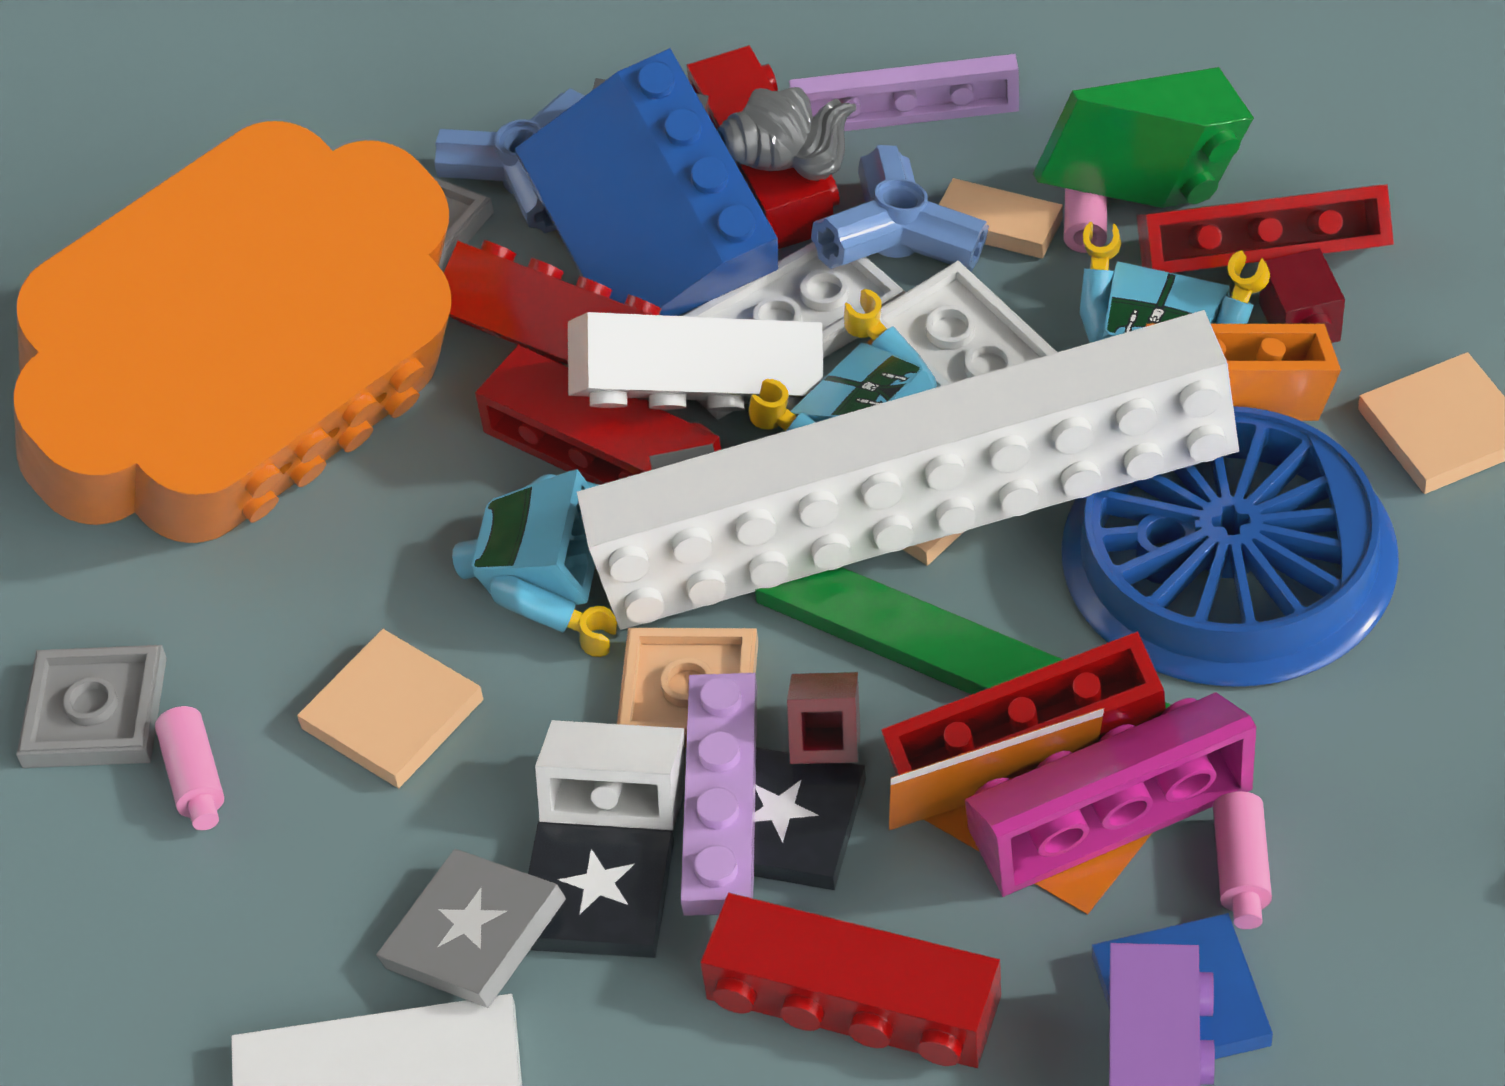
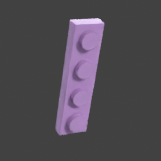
(920, 91)
(719, 791)

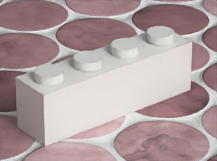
(689, 359)

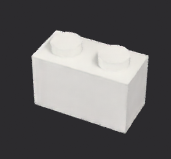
(611, 775)

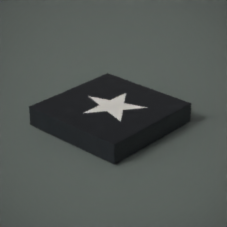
(803, 818)
(610, 884)

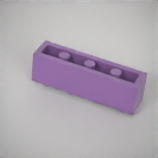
(1157, 1016)

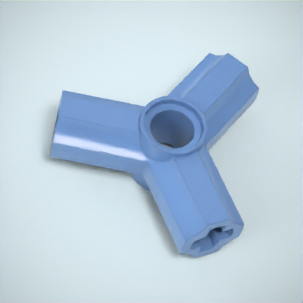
(493, 157)
(897, 219)

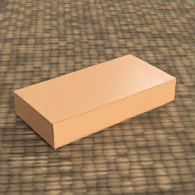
(1013, 219)

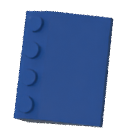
(649, 191)

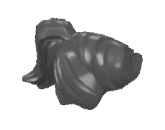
(781, 133)

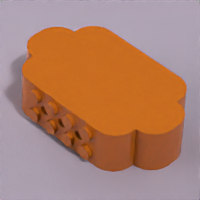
(230, 332)

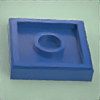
(1238, 1013)

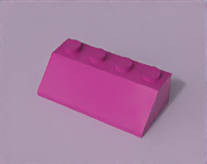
(1112, 791)

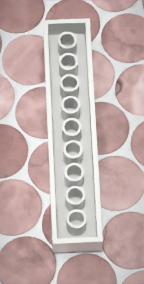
(911, 470)

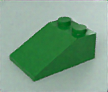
(1147, 139)

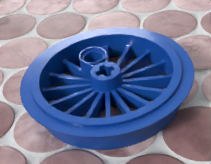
(1230, 540)

